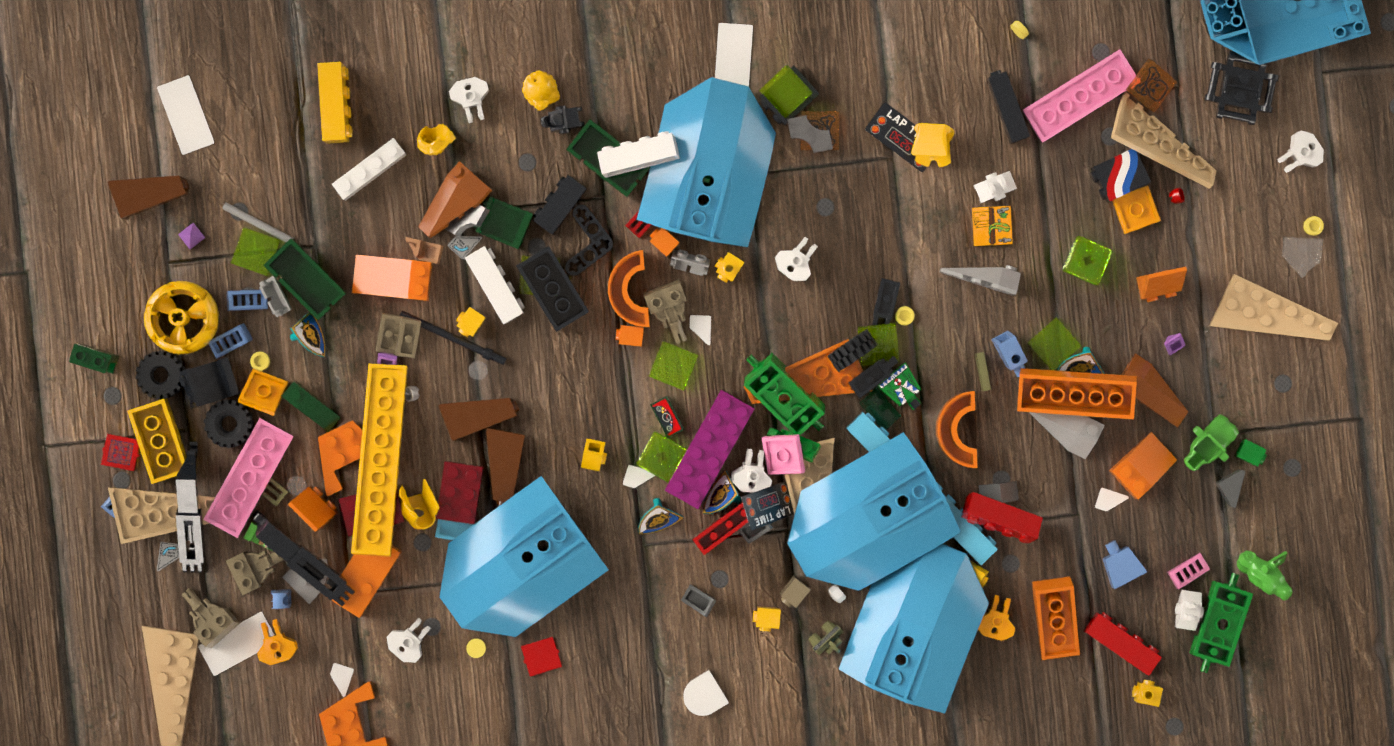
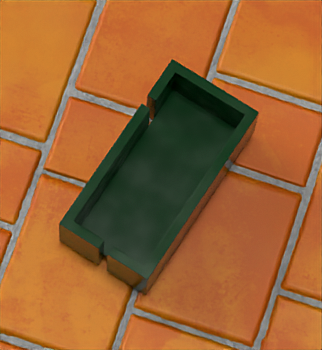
(592, 140)
(304, 279)

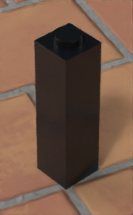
(1007, 106)

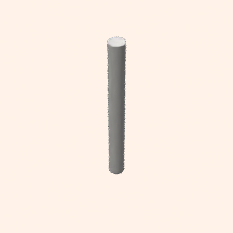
(256, 222)

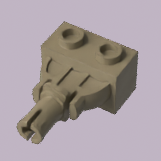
(666, 304)
(250, 569)
(211, 621)

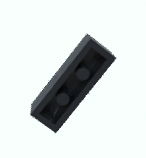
(559, 204)

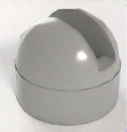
(415, 394)

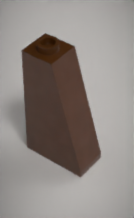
(142, 194)
(472, 416)
(504, 459)

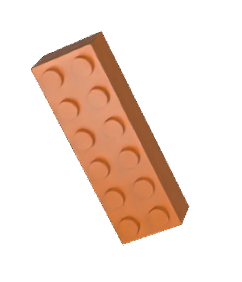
(1077, 393)

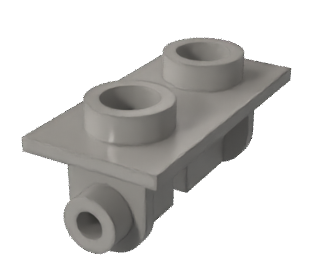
(698, 263)
(279, 304)

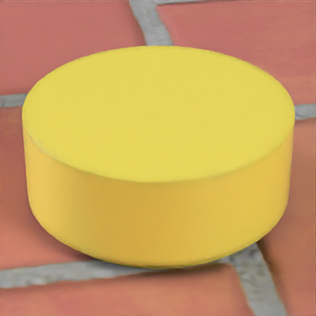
(1019, 29)
(1313, 226)
(904, 315)
(260, 361)
(476, 648)

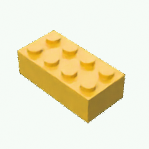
(333, 102)
(158, 439)

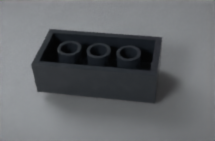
(552, 288)

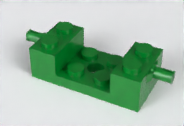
(769, 381)
(1227, 603)

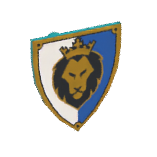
(309, 334)
(1082, 362)
(721, 495)
(658, 518)

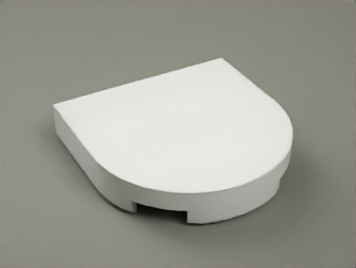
(704, 695)

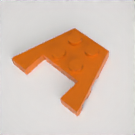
(337, 450)
(342, 720)

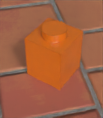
(663, 241)
(630, 335)

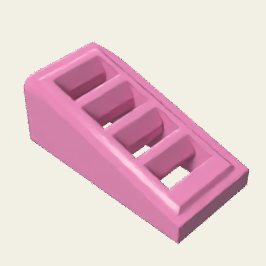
(1179, 584)

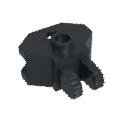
(562, 119)

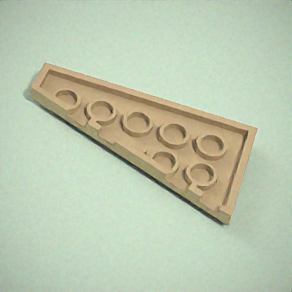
(1153, 139)
(1260, 310)
(814, 471)
(148, 513)
(171, 671)

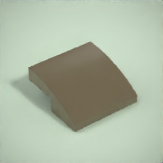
(398, 335)

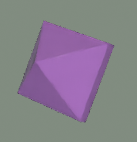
(191, 236)
(1174, 343)
(387, 358)

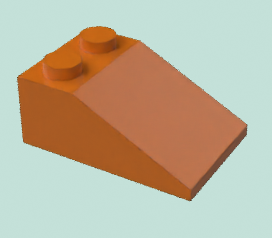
(1143, 466)
(313, 508)

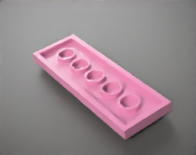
(1080, 96)
(248, 478)

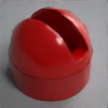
(1177, 195)

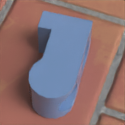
(280, 599)

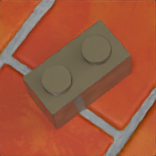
(794, 592)

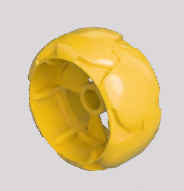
(162, 302)

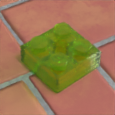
(1098, 255)
(659, 444)

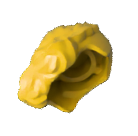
(542, 91)
(435, 139)

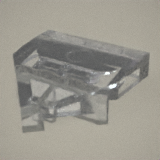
(1302, 253)

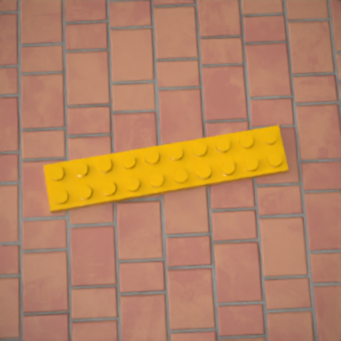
(379, 460)

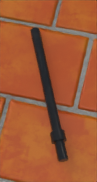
(486, 353)

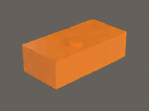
(365, 577)

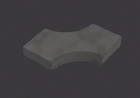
(802, 129)
(472, 218)

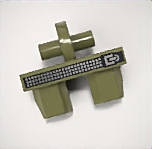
(826, 643)

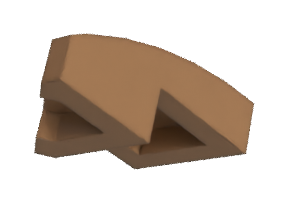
(425, 251)

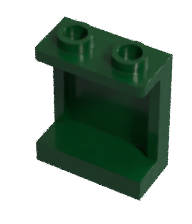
(505, 223)
(93, 358)

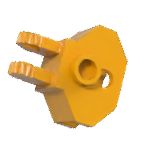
(997, 619)
(275, 644)

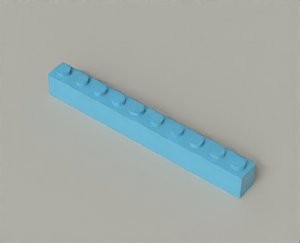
(970, 537)

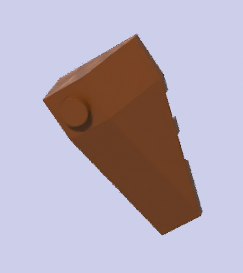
(455, 196)
(1154, 391)

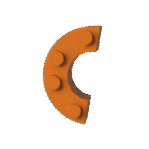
(618, 289)
(947, 429)

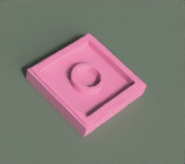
(783, 454)

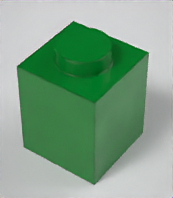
(1251, 453)

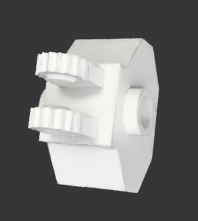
(471, 97)
(1301, 152)
(995, 186)
(796, 260)
(751, 472)
(1189, 610)
(409, 641)

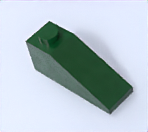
(311, 406)

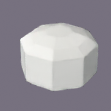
(836, 594)

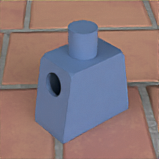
(1008, 346)
(1121, 565)

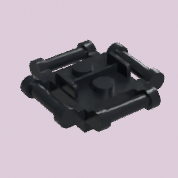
(1240, 89)

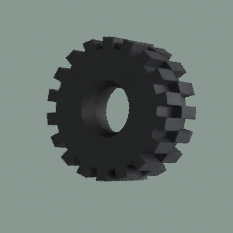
(852, 350)
(150, 364)
(214, 426)

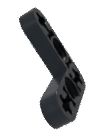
(595, 238)

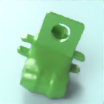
(1211, 442)
(1265, 573)

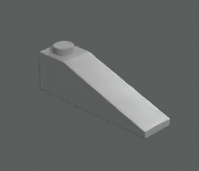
(996, 278)
(1074, 432)

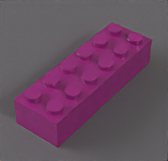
(709, 449)

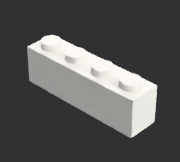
(638, 154)
(369, 169)
(494, 285)

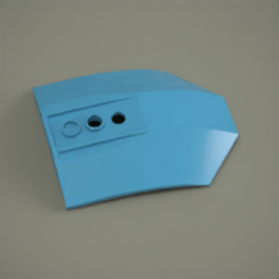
(1282, 28)
(717, 135)
(840, 526)
(489, 582)
(938, 606)

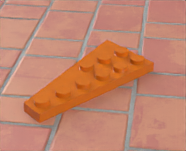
(819, 375)

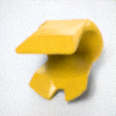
(932, 144)
(424, 502)

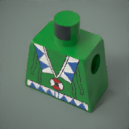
(901, 387)

